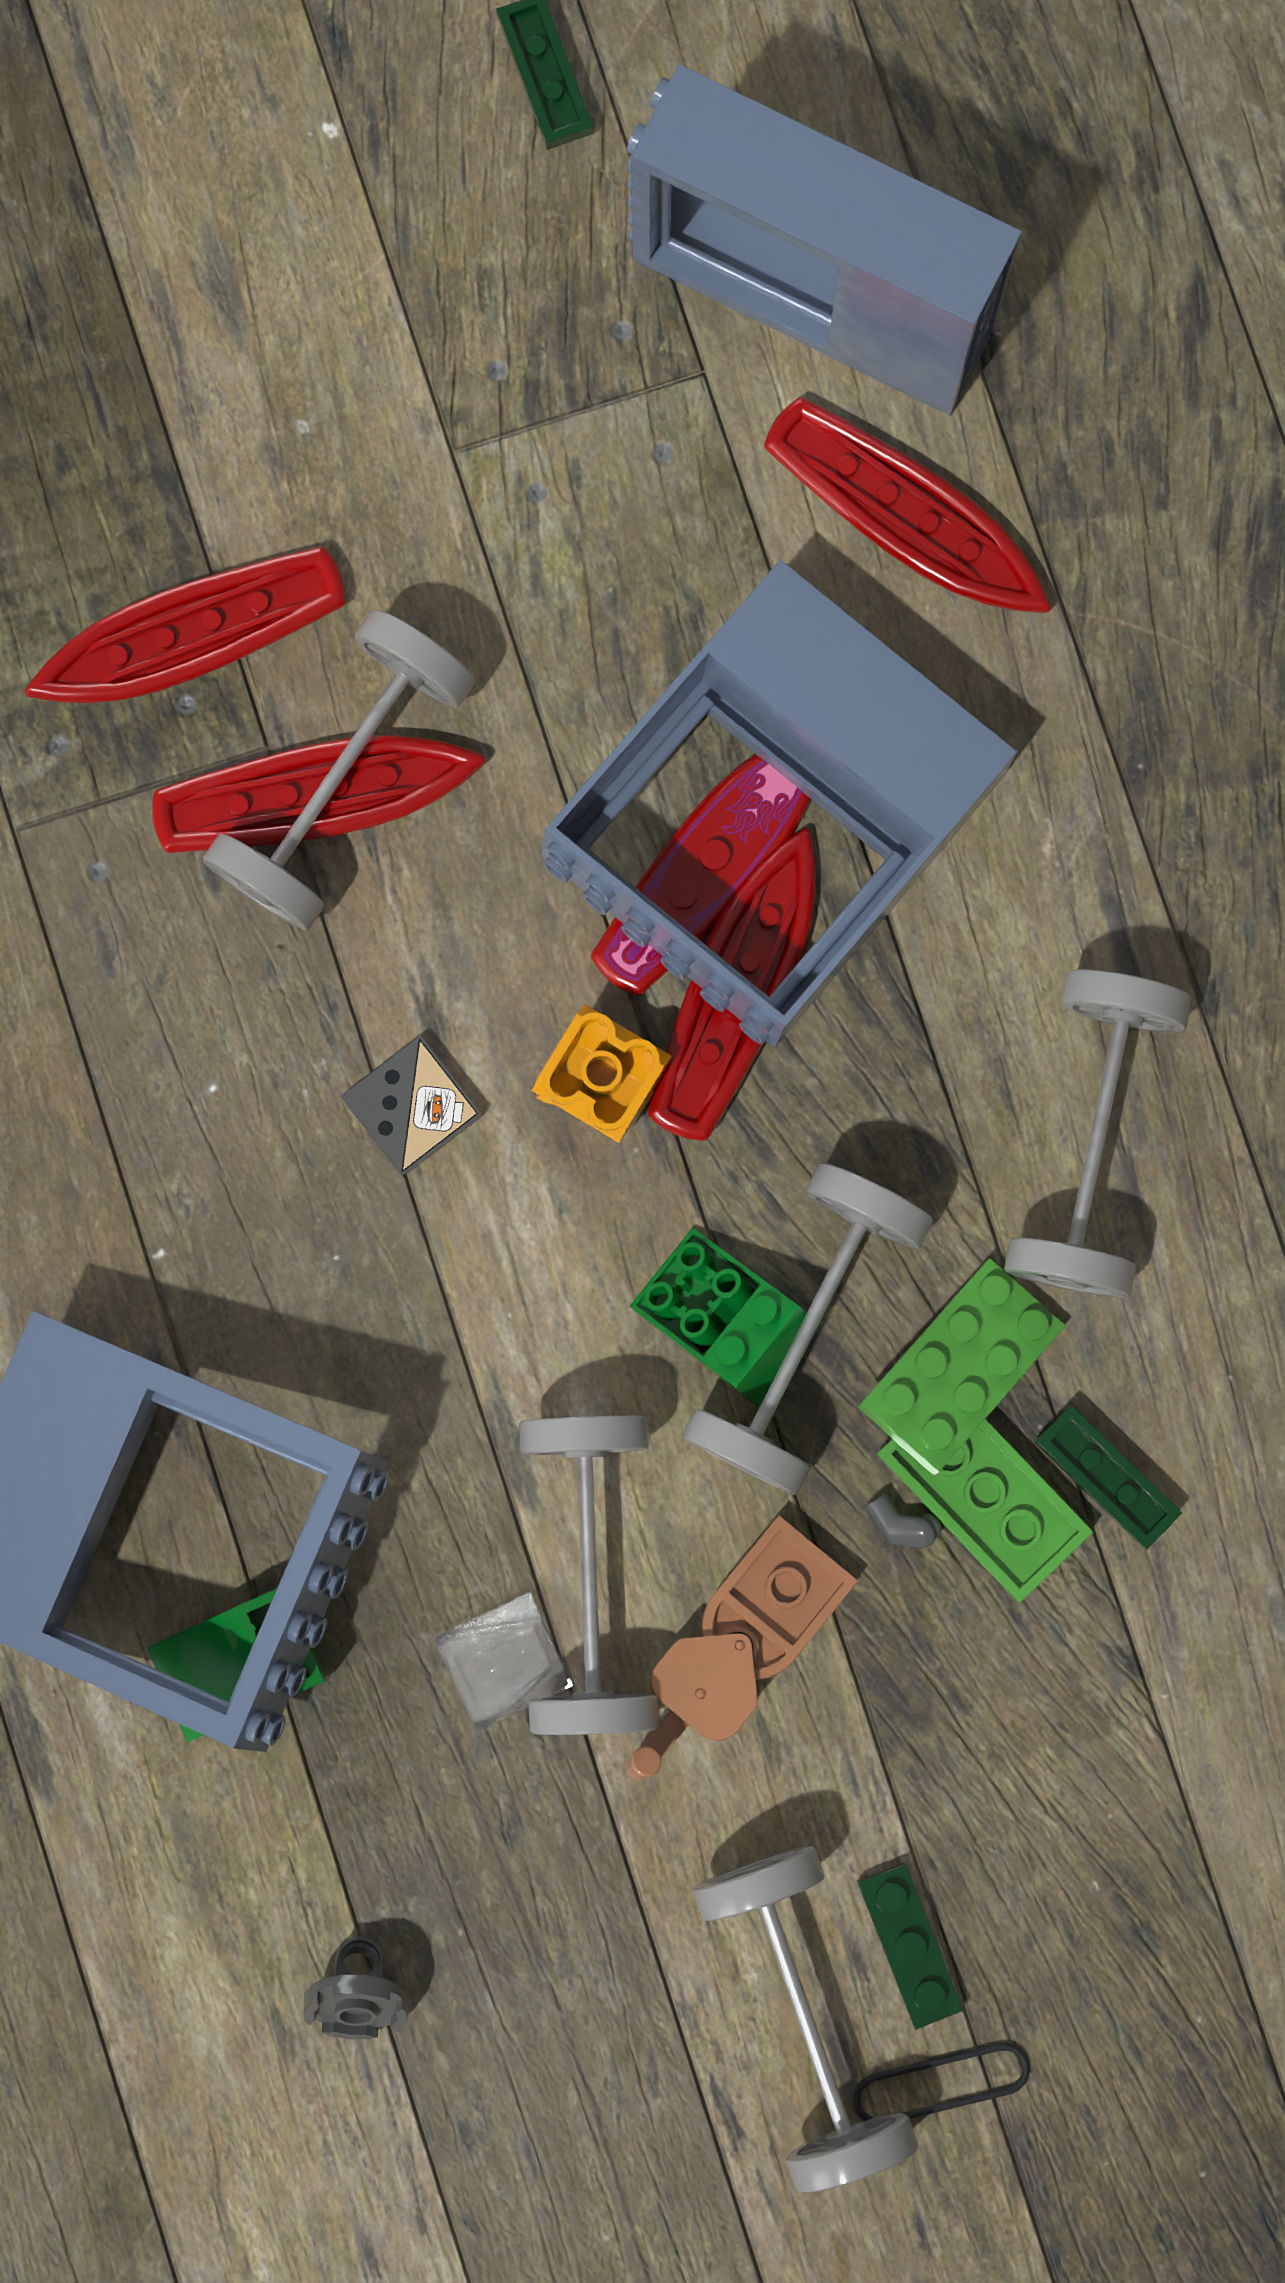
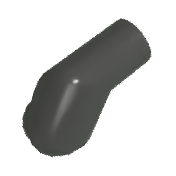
(903, 1529)

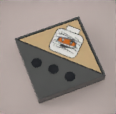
(411, 1106)

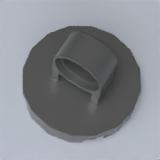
(353, 2003)

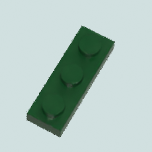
(544, 72)
(1108, 1477)
(909, 1946)

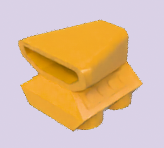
(601, 1073)

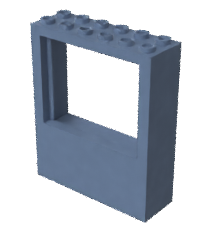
(815, 238)
(839, 724)
(67, 1444)

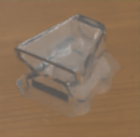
(503, 1661)

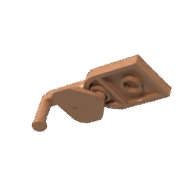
(776, 1607)

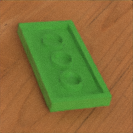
(961, 1367)
(995, 1508)

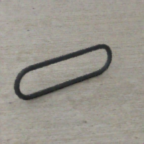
(941, 2061)

